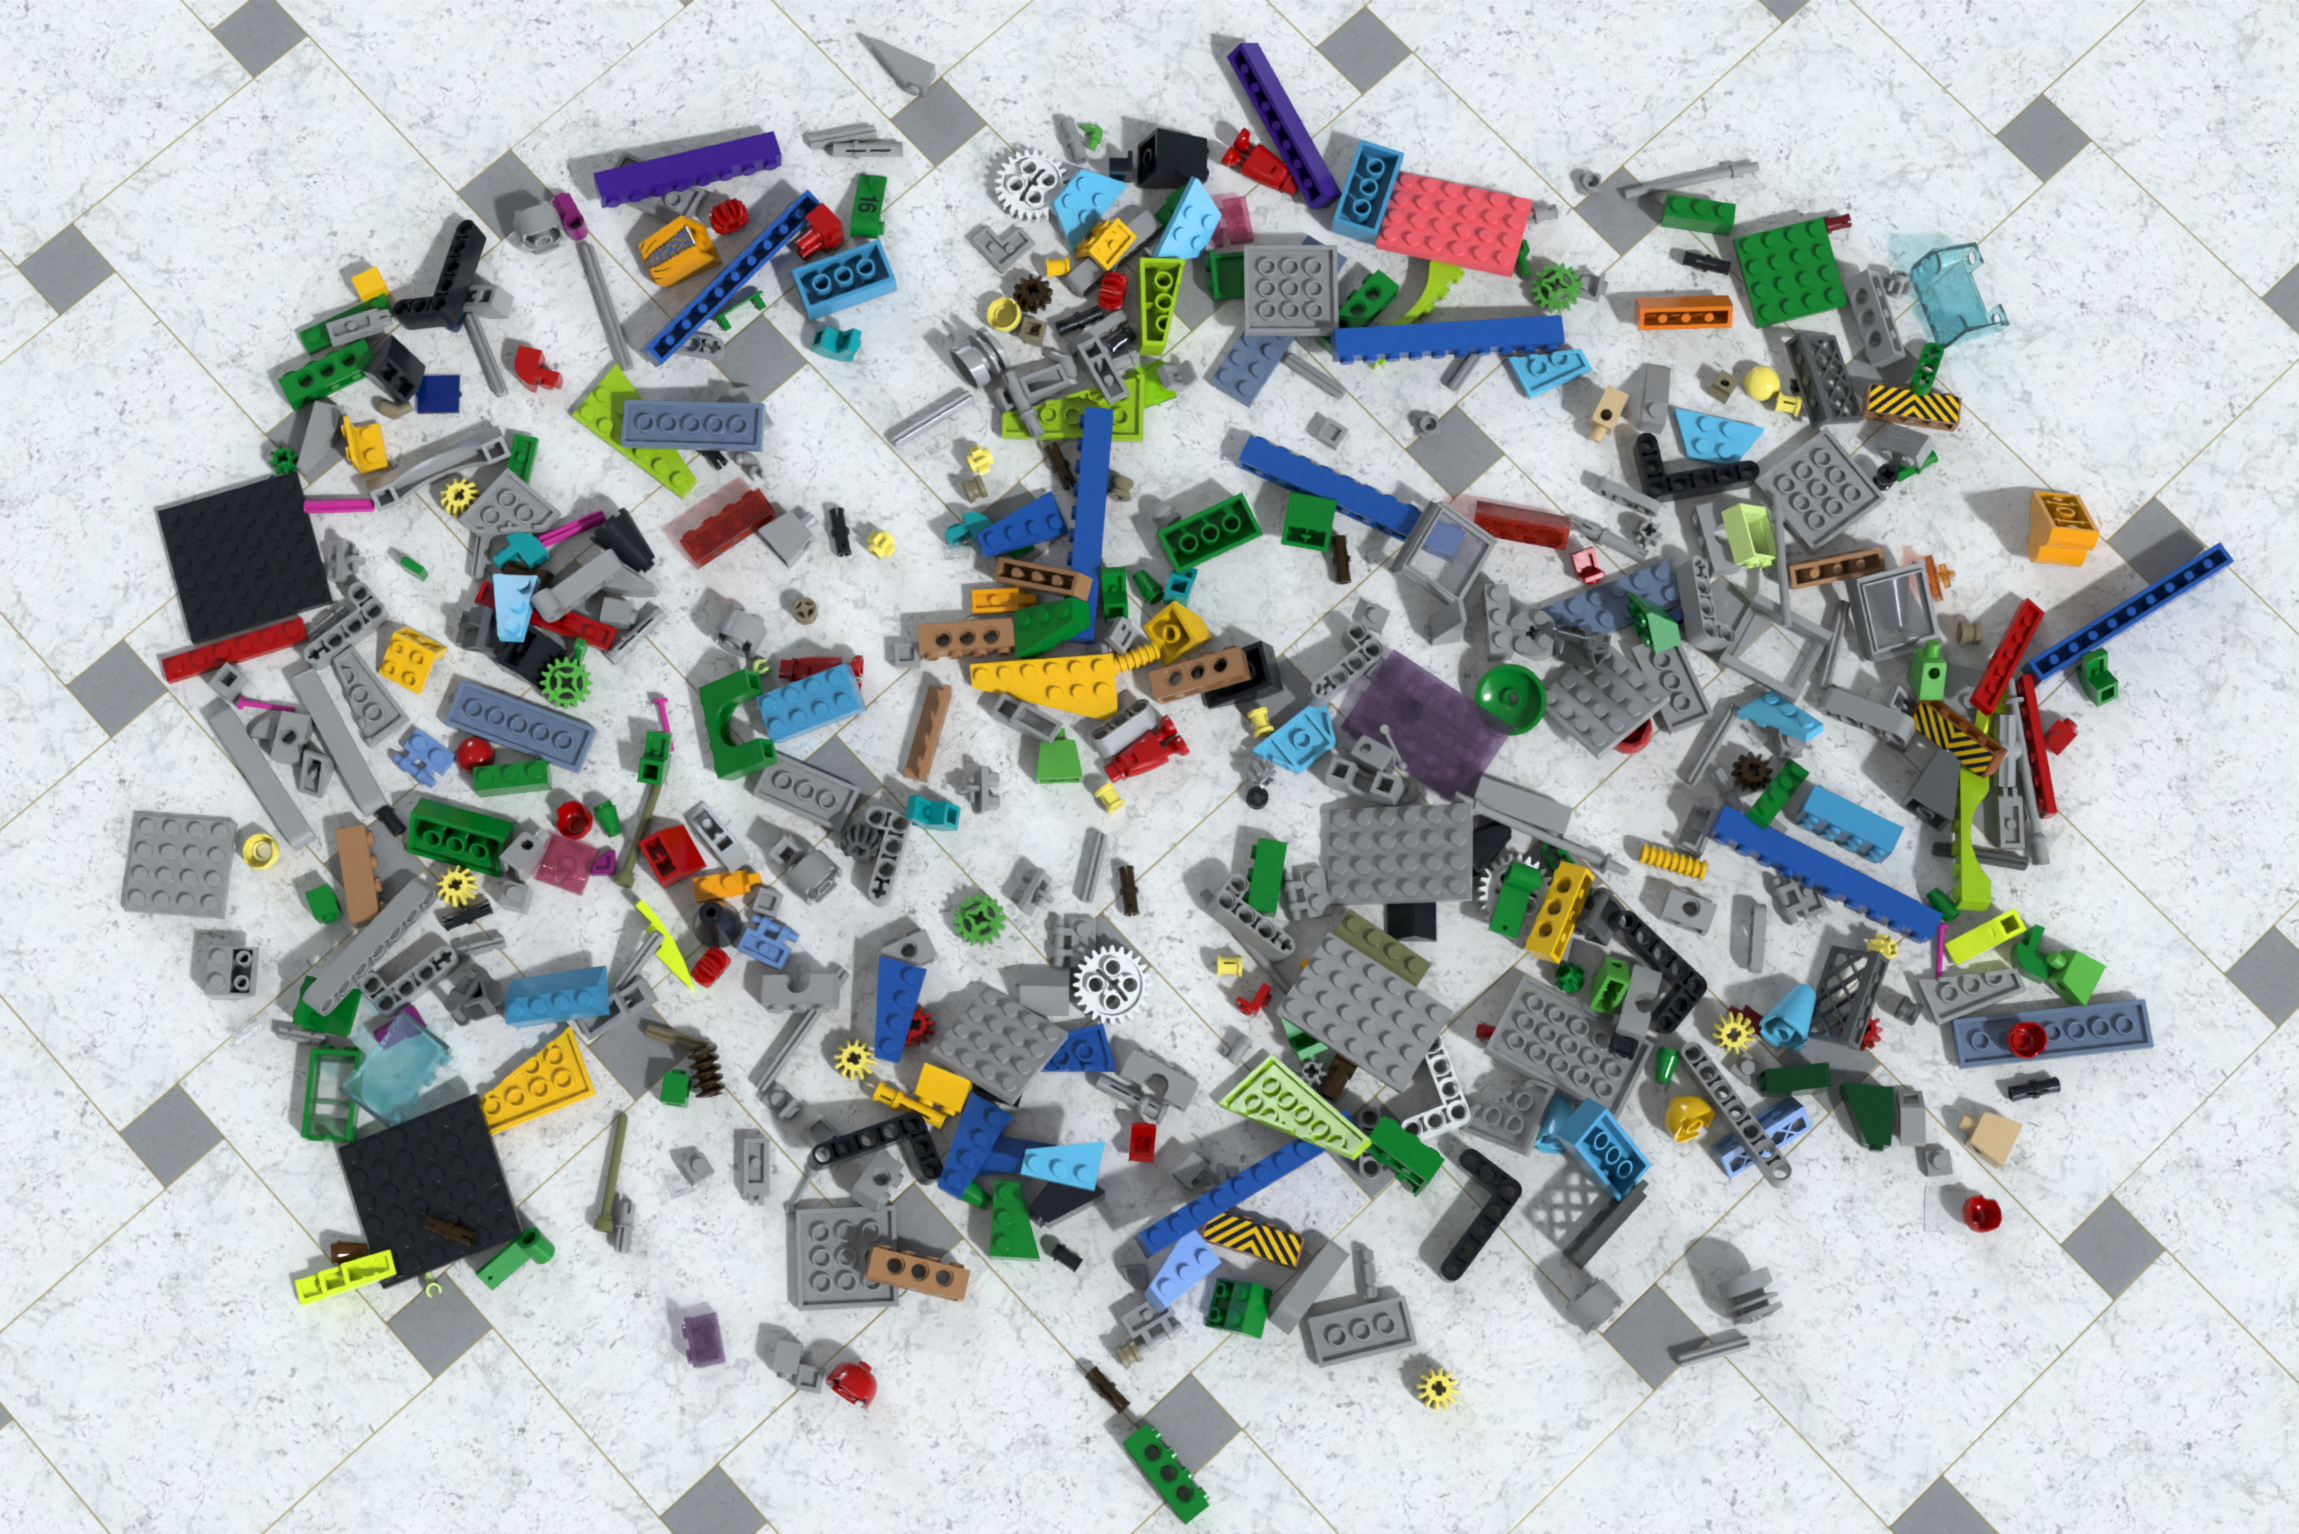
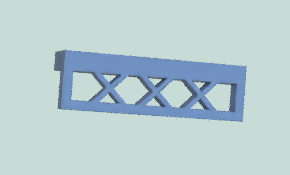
(1775, 1119)

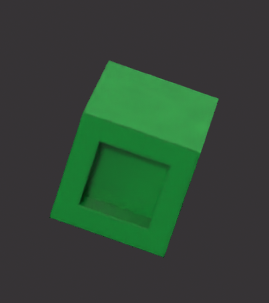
(324, 904)
(676, 1088)

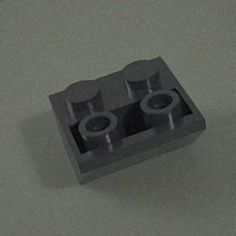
(395, 370)
(529, 658)

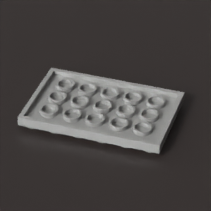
(1400, 854)
(1364, 1012)
(1556, 1044)

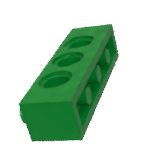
(1376, 284)
(326, 385)
(1136, 1447)

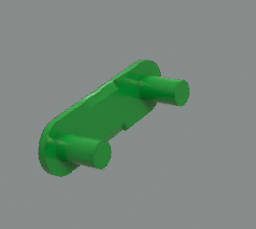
(756, 298)

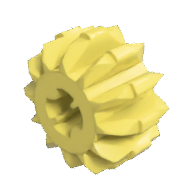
(458, 489)
(466, 886)
(1725, 1028)
(850, 1067)
(1431, 1394)

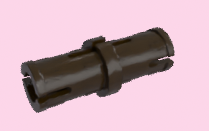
(1060, 466)
(1341, 559)
(1128, 891)
(450, 1230)
(1107, 1390)

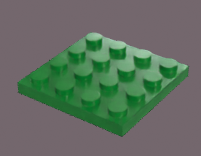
(1789, 273)

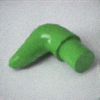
(1096, 136)

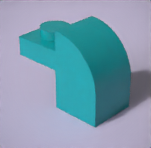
(836, 344)
(972, 524)
(523, 547)
(1180, 587)
(932, 814)

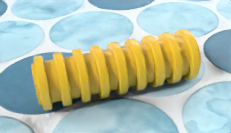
(1136, 657)
(1673, 862)

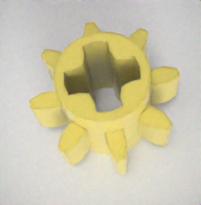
(979, 459)
(881, 544)
(1883, 944)

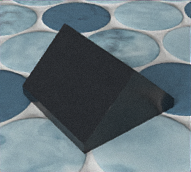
(1412, 922)

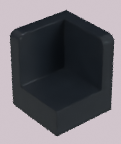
(1121, 168)

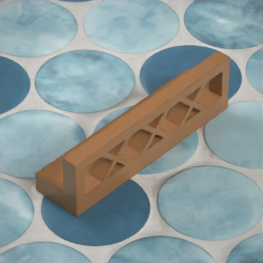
(928, 733)

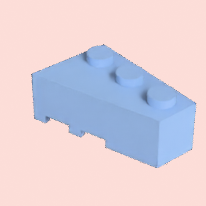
(1183, 1269)

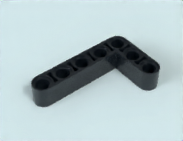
(452, 287)
(1687, 478)
(1664, 964)
(880, 1141)
(1483, 1218)

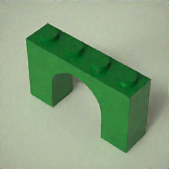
(719, 703)

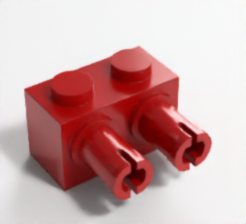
(823, 233)

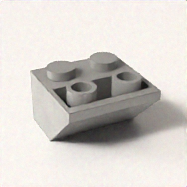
(231, 972)

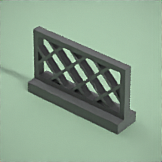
(1812, 384)
(1864, 997)
(1604, 1226)

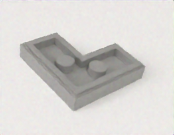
(999, 252)

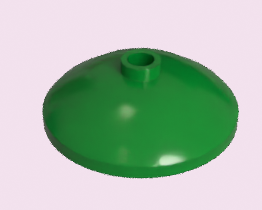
(1494, 696)

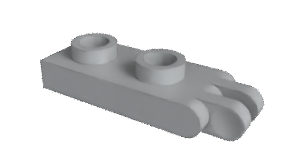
(358, 326)
(2010, 820)
(756, 1169)

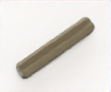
(674, 1038)

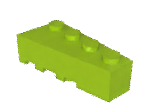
(1156, 298)

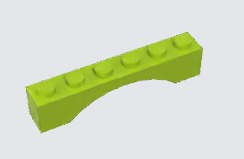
(1439, 280)
(1972, 885)

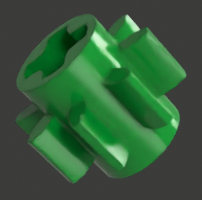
(283, 454)
(1569, 978)

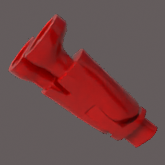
(1261, 164)
(807, 666)
(1146, 752)

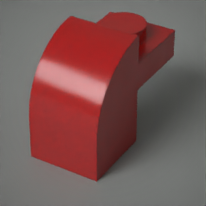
(530, 370)

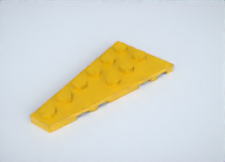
(1068, 683)
(540, 1085)

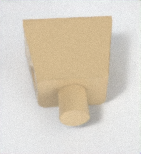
(1610, 407)
(1990, 1136)

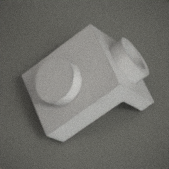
(1177, 377)

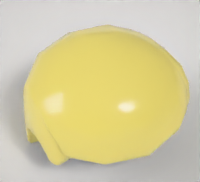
(1004, 314)
(1761, 383)
(261, 851)

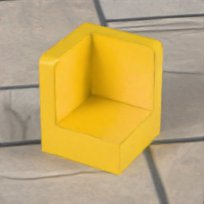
(370, 284)

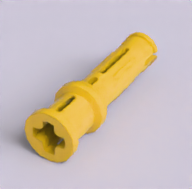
(898, 1100)

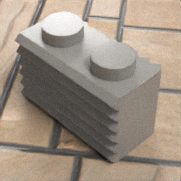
(1904, 446)

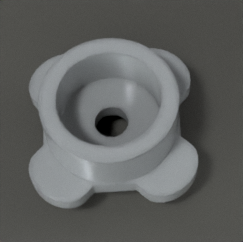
(1591, 177)
(1431, 420)

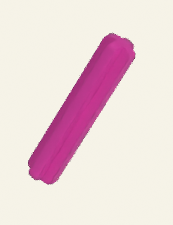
(339, 506)
(572, 528)

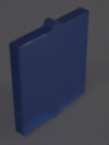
(439, 395)

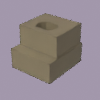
(1032, 325)
(1719, 391)

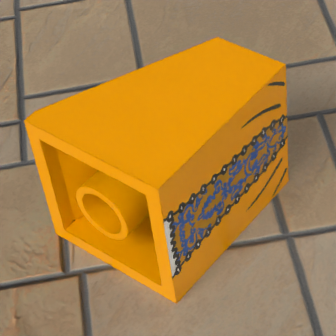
(679, 252)

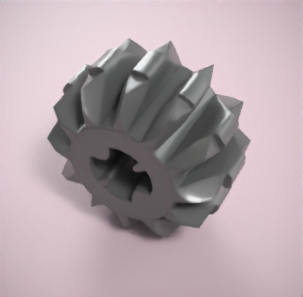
(861, 842)

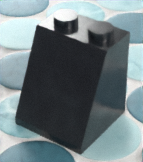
(1170, 159)
(1061, 1202)

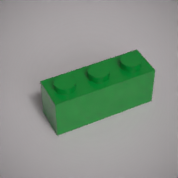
(1698, 215)
(512, 778)
(1266, 876)

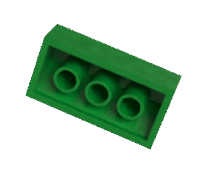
(1208, 534)
(458, 837)

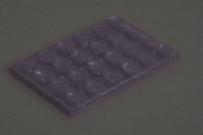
(1432, 725)

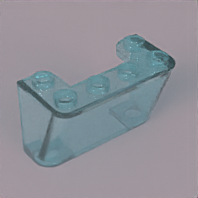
(1951, 296)
(397, 1070)

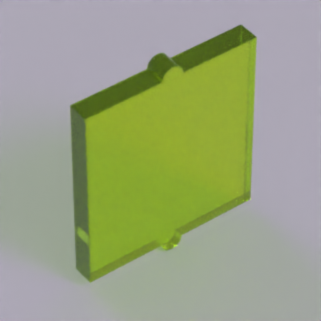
(1153, 390)

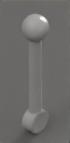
(1384, 729)
(791, 1208)

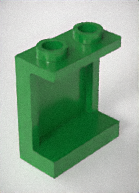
(1226, 275)

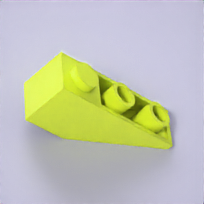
(1985, 937)

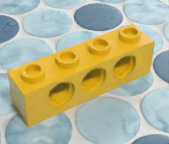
(1552, 947)

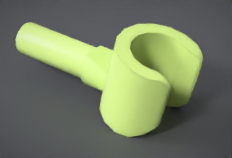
(758, 666)
(430, 1280)

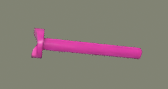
(243, 702)
(660, 702)
(1939, 957)

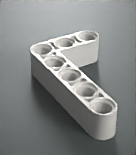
(1450, 1103)

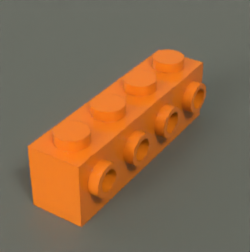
(1683, 312)

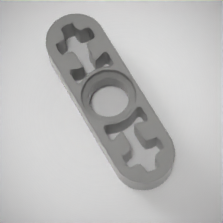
(1102, 329)
(709, 343)
(1627, 497)
(1757, 938)

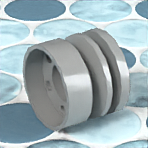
(982, 356)
(1750, 1296)

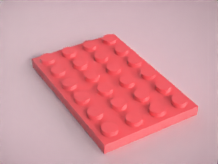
(1454, 224)

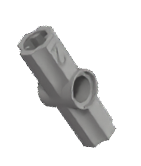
(2006, 736)

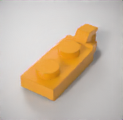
(1000, 601)
(724, 885)

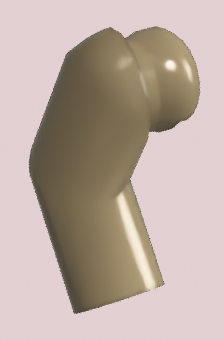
(393, 411)

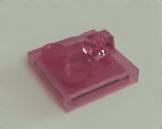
(567, 864)

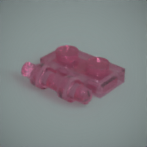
(1237, 221)

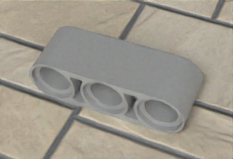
(1124, 728)
(1366, 1157)

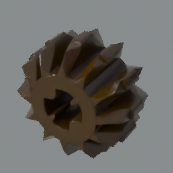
(1036, 301)
(1751, 781)

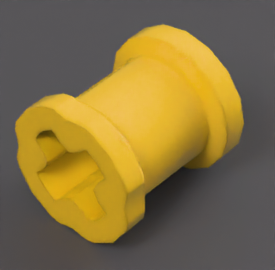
(1057, 267)

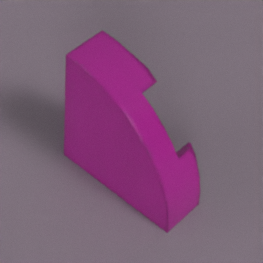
(605, 864)

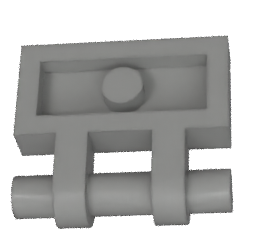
(1314, 891)
(1809, 901)
(1082, 941)
(1145, 1318)

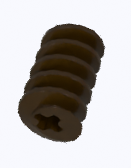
(706, 1071)

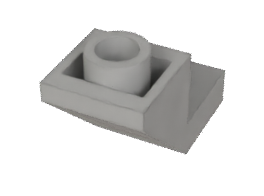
(1912, 1118)

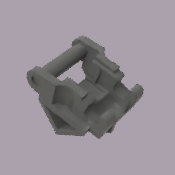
(476, 630)
(1578, 647)
(1596, 926)
(474, 997)

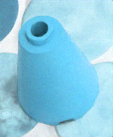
(1790, 1019)
(1559, 1112)

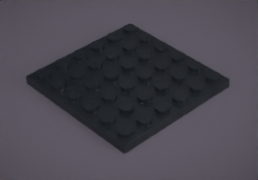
(245, 557)
(436, 1167)

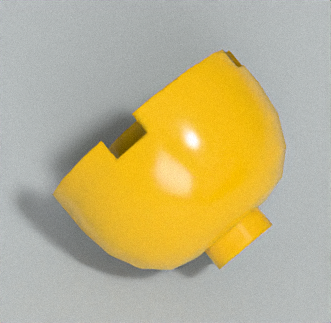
(1686, 1116)

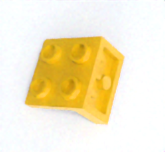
(1106, 243)
(365, 447)
(410, 658)

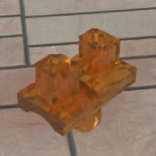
(1944, 575)

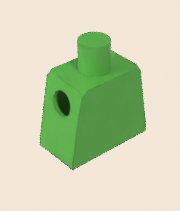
(1928, 672)
(1058, 761)
(2074, 975)
(1610, 976)

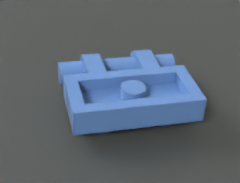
(427, 751)
(764, 948)

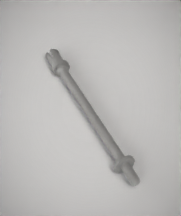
(1479, 809)
(2037, 839)

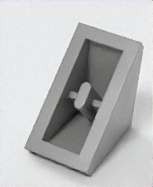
(1900, 701)
(315, 773)

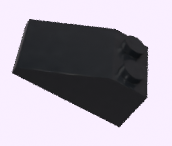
(1264, 678)

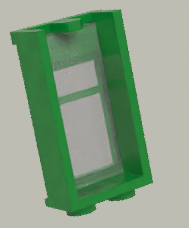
(327, 1111)

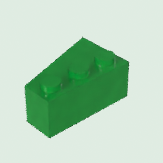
(1048, 624)
(1404, 1154)
(1011, 1227)

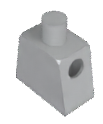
(789, 536)
(1370, 755)
(523, 855)

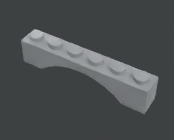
(401, 482)

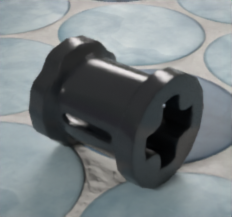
(1890, 473)
(1623, 1046)

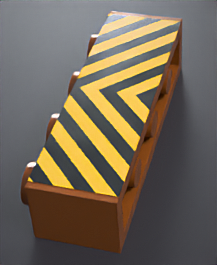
(1958, 735)

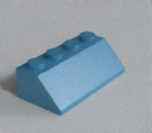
(557, 997)

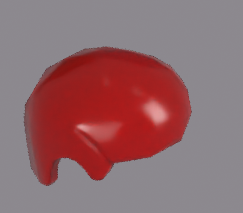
(474, 753)
(574, 820)
(2026, 1039)
(1981, 1214)

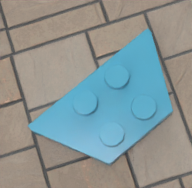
(1084, 203)
(1189, 225)
(1714, 438)
(1299, 741)

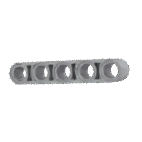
(1089, 274)

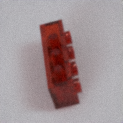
(1523, 525)
(727, 528)

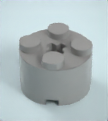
(539, 228)
(1524, 627)
(739, 631)
(813, 876)
(1593, 1306)

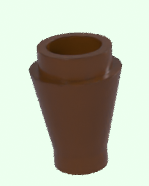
(347, 1251)

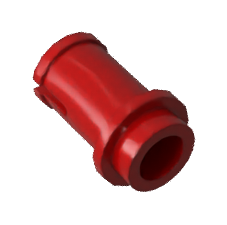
(1484, 1031)

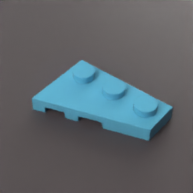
(1545, 372)
(514, 604)
(1780, 713)
(1066, 1164)

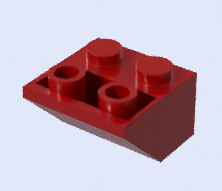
(672, 855)

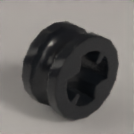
(1252, 803)

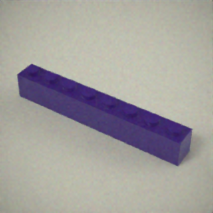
(1284, 125)
(687, 170)

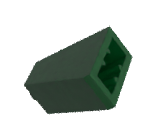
(1795, 1080)
(1870, 1113)

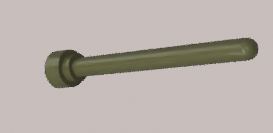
(625, 877)
(605, 1220)

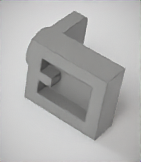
(1592, 286)
(1120, 634)
(781, 1103)

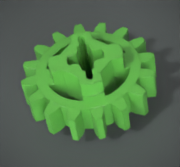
(1558, 279)
(573, 675)
(970, 916)

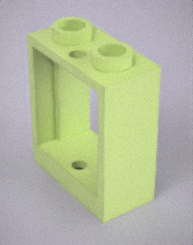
(1750, 536)

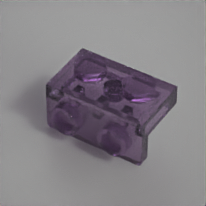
(704, 1340)

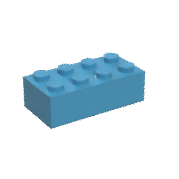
(1367, 192)
(844, 280)
(811, 703)
(1848, 824)
(1603, 1149)

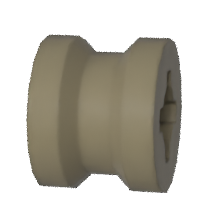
(974, 488)
(1120, 488)
(805, 605)
(1969, 632)
(1128, 1353)

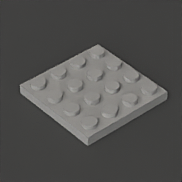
(1290, 290)
(1820, 490)
(1604, 703)
(181, 867)
(999, 1045)
(834, 1255)

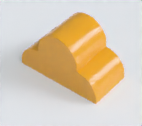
(2060, 529)

